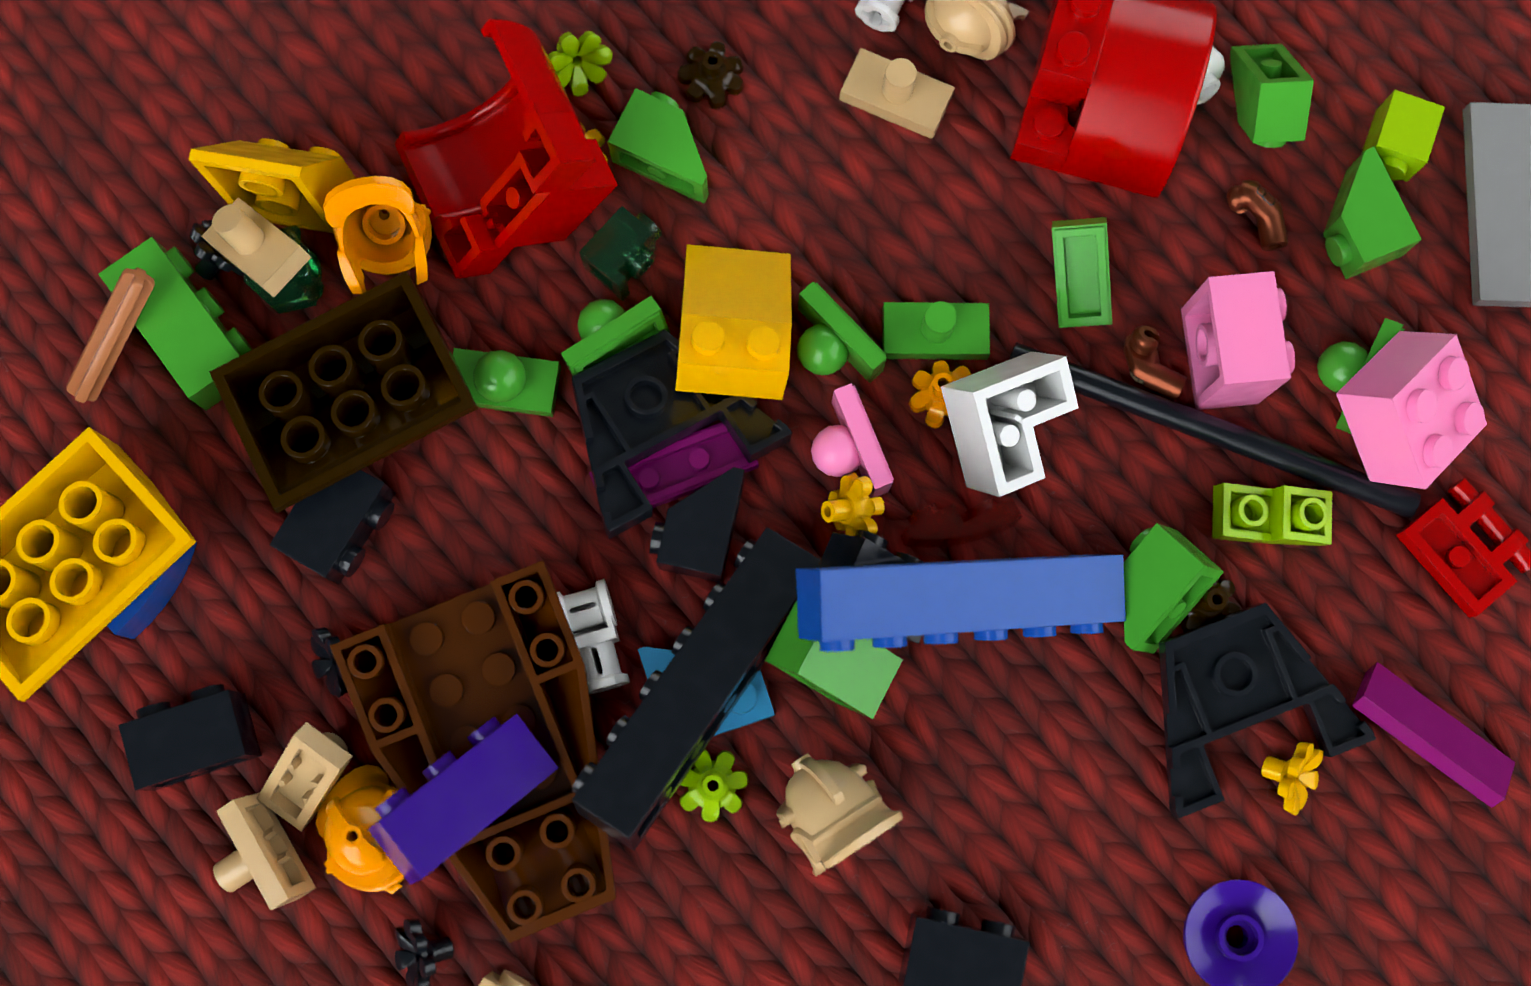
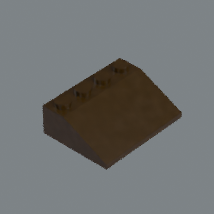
(343, 391)

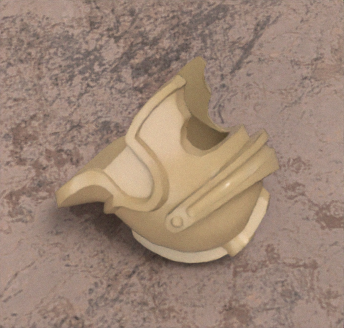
(974, 26)
(833, 810)

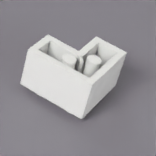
(996, 414)

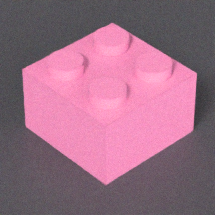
(1237, 340)
(1412, 408)

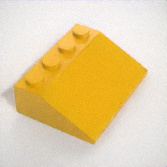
(76, 555)

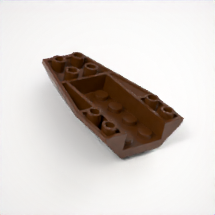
(448, 673)

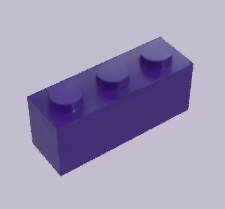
(460, 797)

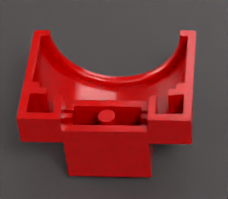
(1139, 83)
(510, 166)

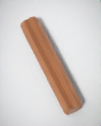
(110, 334)

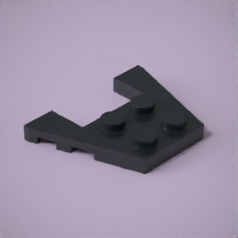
(633, 411)
(1233, 678)

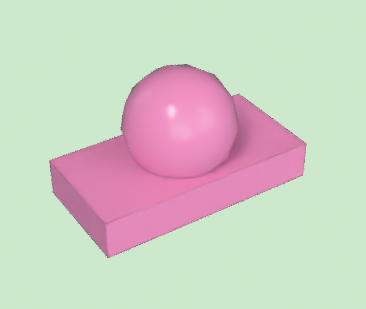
(852, 444)

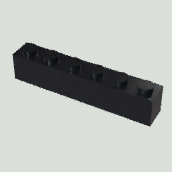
(694, 693)

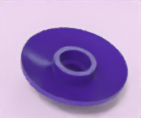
(1267, 928)

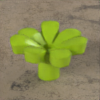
(580, 60)
(723, 795)

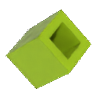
(1404, 133)

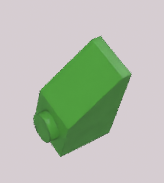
(1270, 94)
(658, 144)
(1368, 219)
(1162, 585)

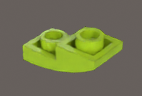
(1272, 515)

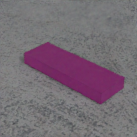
(688, 465)
(1434, 735)

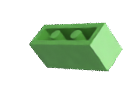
(181, 320)

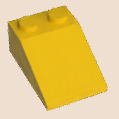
(273, 179)
(735, 323)

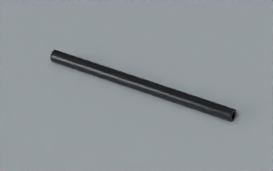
(1238, 439)

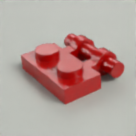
(1457, 555)

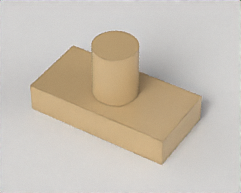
(896, 92)
(255, 246)
(305, 775)
(261, 854)

